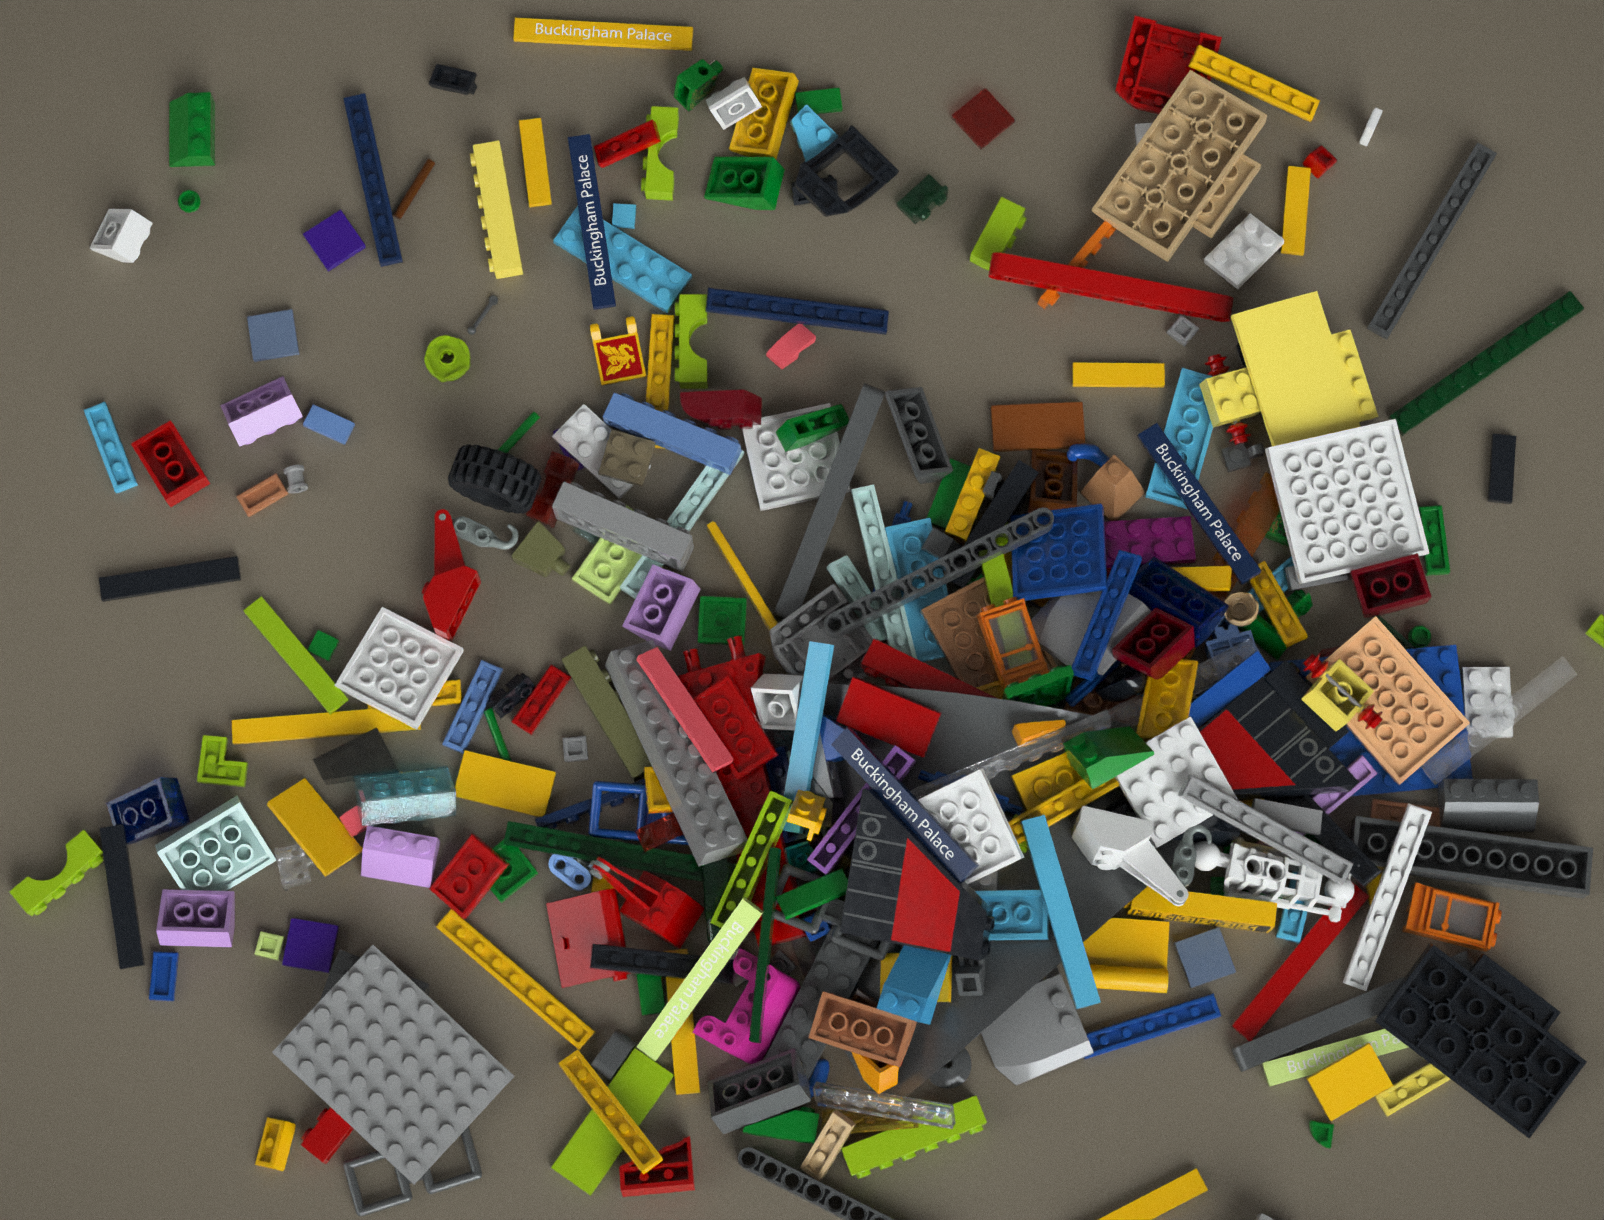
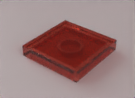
(983, 118)

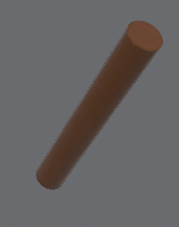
(414, 188)

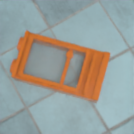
(1012, 641)
(1452, 917)

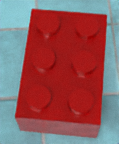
(170, 463)

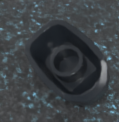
(1121, 684)

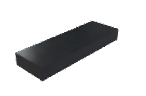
(1501, 468)

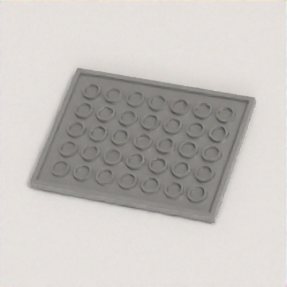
(393, 1064)

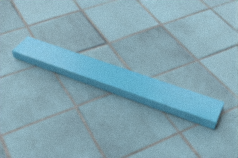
(808, 723)
(1060, 912)

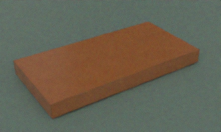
(1037, 426)

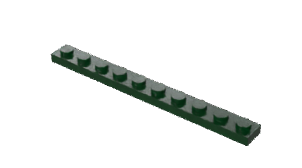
(1486, 362)
(614, 852)

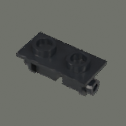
(519, 688)

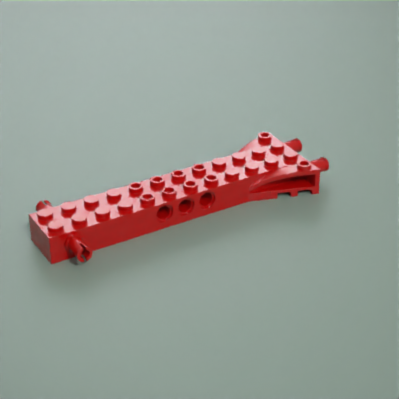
(750, 792)

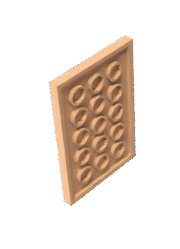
(1414, 709)

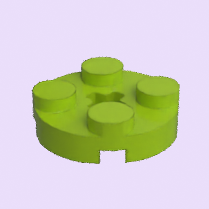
(447, 371)

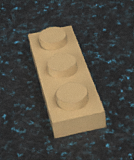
(827, 1145)

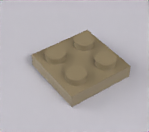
(627, 458)

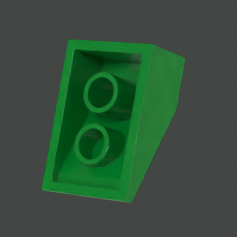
(745, 182)
(1105, 753)

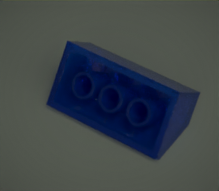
(1177, 595)

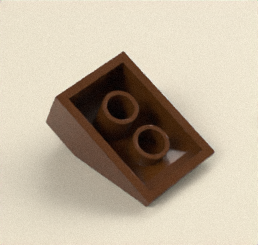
(1056, 482)

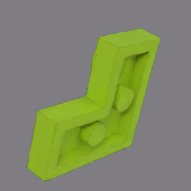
(214, 767)

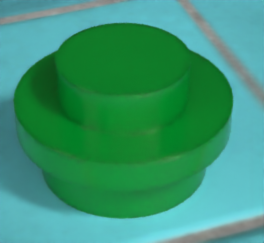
(189, 201)
(1419, 636)

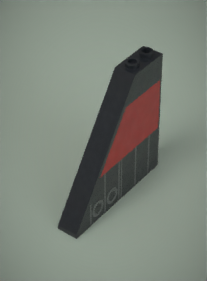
(1271, 750)
(906, 894)

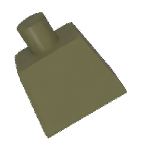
(541, 552)

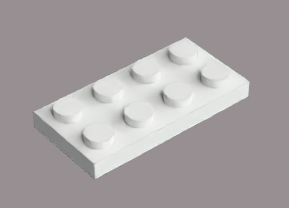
(585, 440)

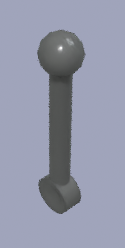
(493, 300)

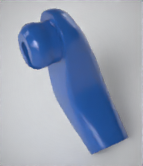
(1087, 451)
(819, 1075)

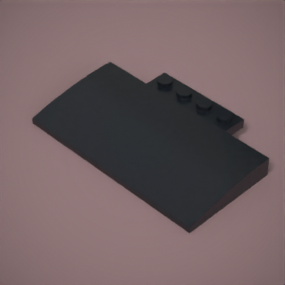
(1483, 1035)

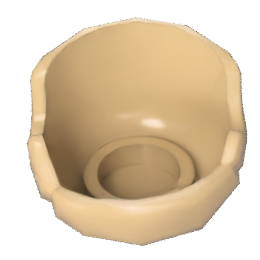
(1242, 609)

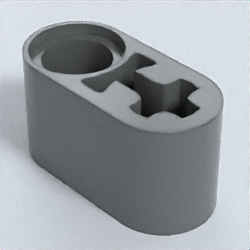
(613, 1054)

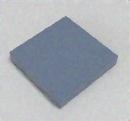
(273, 335)
(1204, 957)

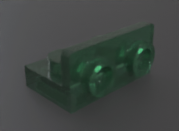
(922, 199)

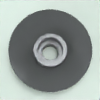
(955, 1075)

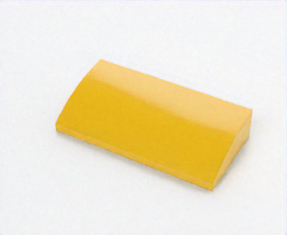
(763, 129)

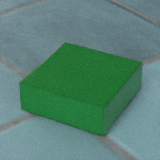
(323, 645)

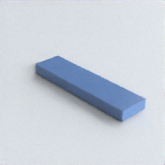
(472, 707)

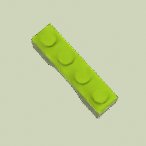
(659, 179)
(692, 315)
(81, 855)

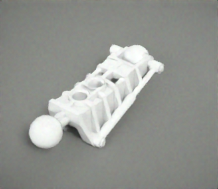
(1262, 858)

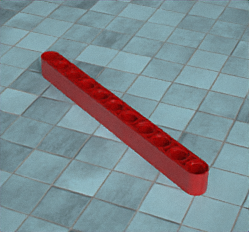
(1110, 287)

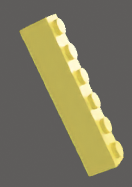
(497, 210)

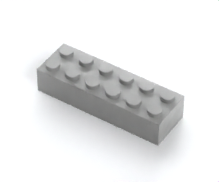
(623, 526)

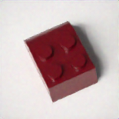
(723, 408)
(1391, 586)
(1156, 644)

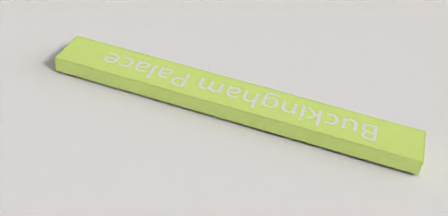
(700, 979)
(1313, 1060)

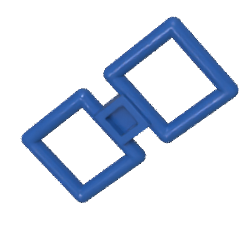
(643, 816)

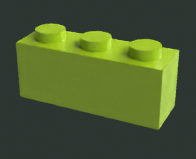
(998, 232)

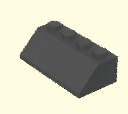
(919, 434)
(1488, 804)
(758, 1091)

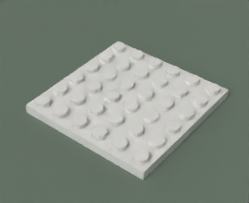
(1346, 500)

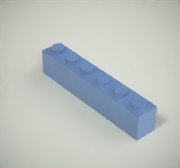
(672, 433)

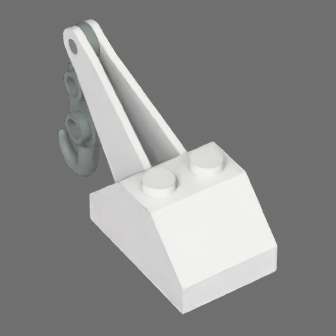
(1123, 841)

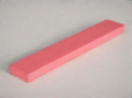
(684, 709)

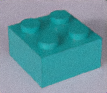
(798, 856)

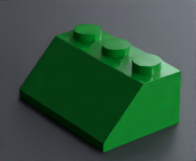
(192, 130)

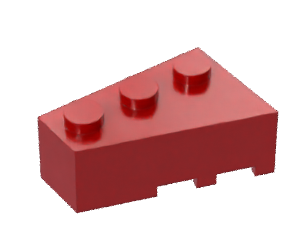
(668, 1176)

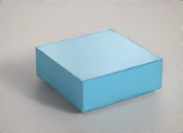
(624, 215)

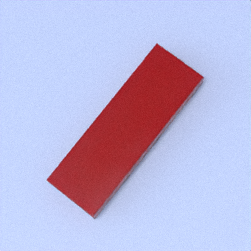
(627, 143)
(541, 699)

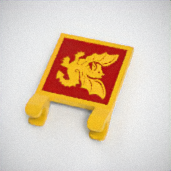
(618, 356)

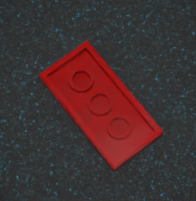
(888, 717)
(736, 726)

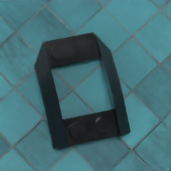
(863, 153)

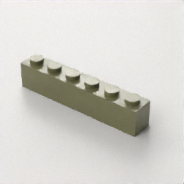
(607, 709)

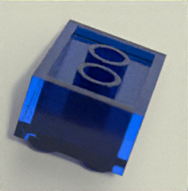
(150, 809)

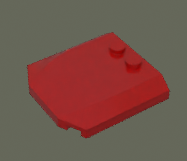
(1158, 63)

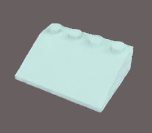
(216, 850)

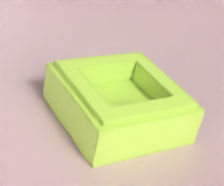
(269, 945)

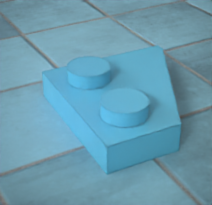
(811, 132)

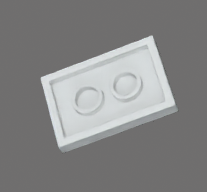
(1243, 251)
(1483, 691)

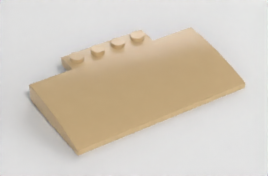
(1184, 168)

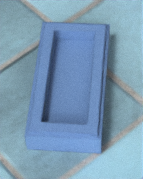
(328, 424)

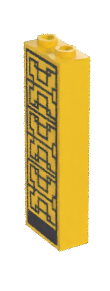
(1207, 910)

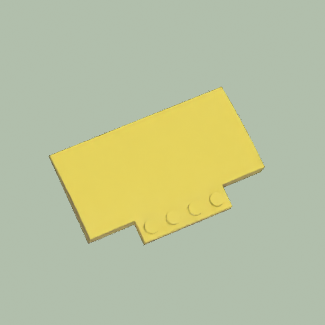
(1301, 372)

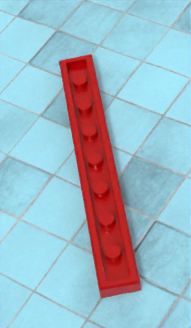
(1295, 968)

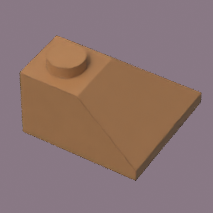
(1114, 488)

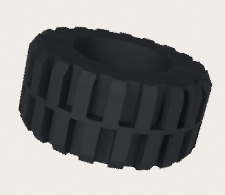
(494, 478)

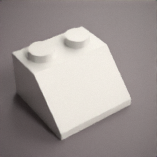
(733, 103)
(121, 235)
(777, 700)

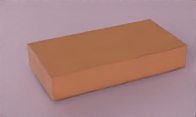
(262, 495)

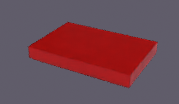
(469, 876)

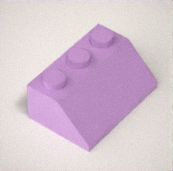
(261, 411)
(661, 607)
(399, 856)
(196, 918)

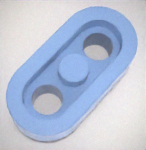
(570, 872)

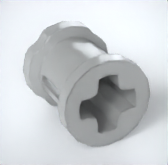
(295, 479)

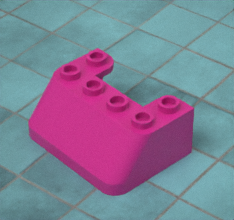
(734, 1034)

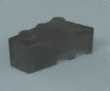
(358, 757)

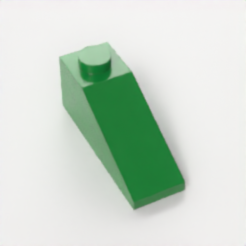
(811, 427)
(791, 1126)

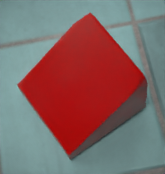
(1319, 161)

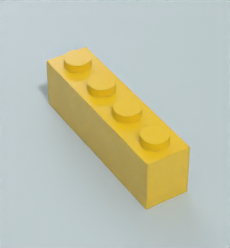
(971, 496)

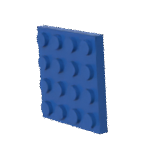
(1065, 559)

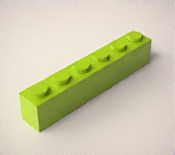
(754, 856)
(890, 1145)

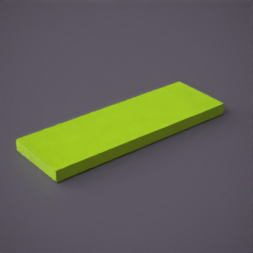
(593, 1147)

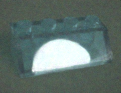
(405, 796)

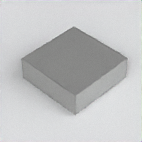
(1182, 330)
(575, 749)

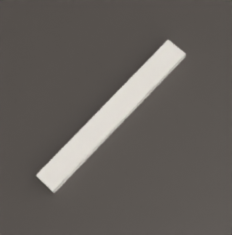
(1387, 897)

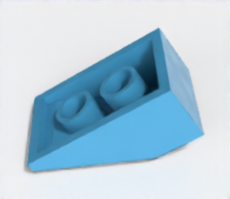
(914, 984)

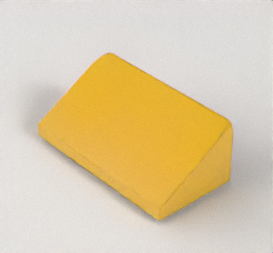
(275, 1144)

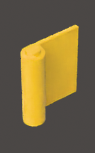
(1130, 955)

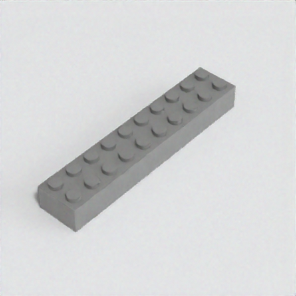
(683, 774)

